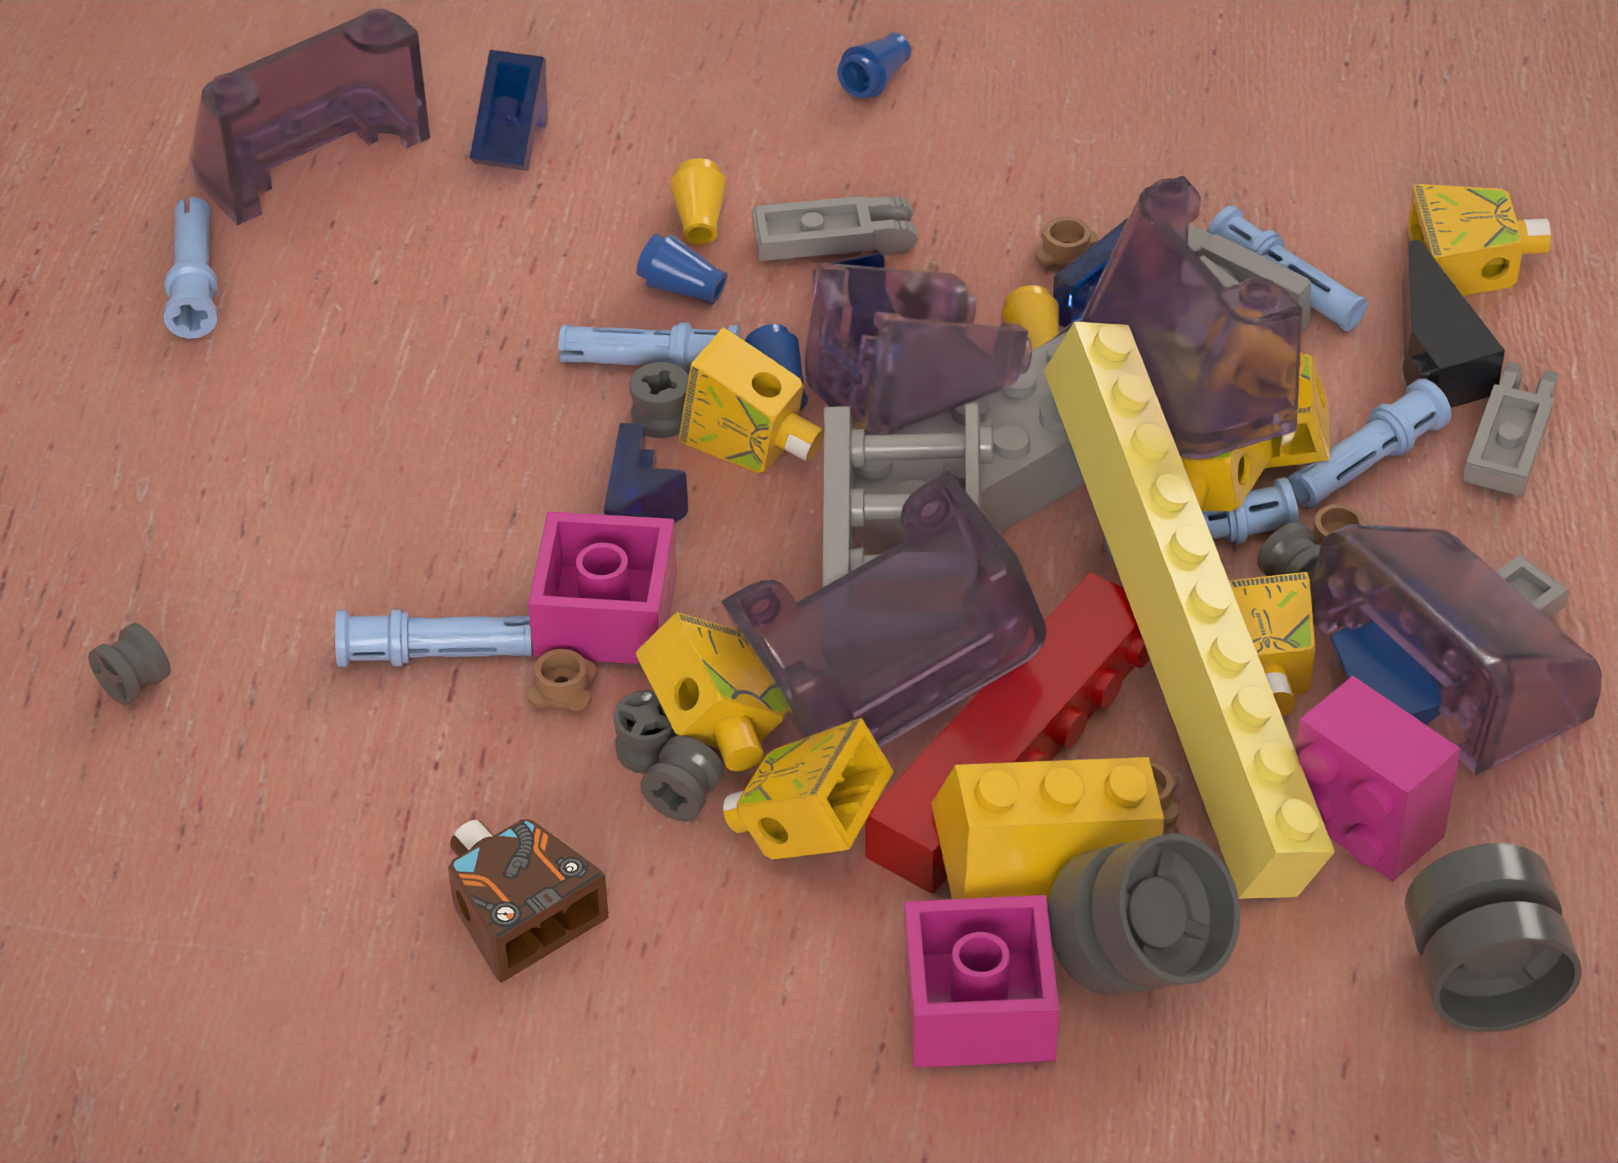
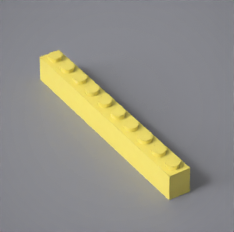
(1188, 615)

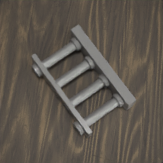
(850, 506)

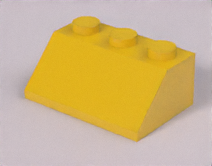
(1021, 822)

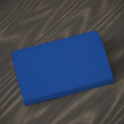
(1388, 669)

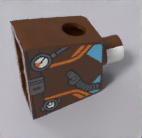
(522, 893)

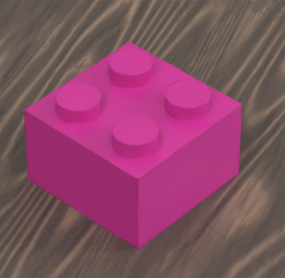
(601, 584)
(1377, 776)
(980, 981)

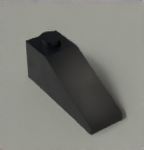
(1444, 333)

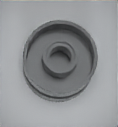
(1144, 915)
(1492, 937)

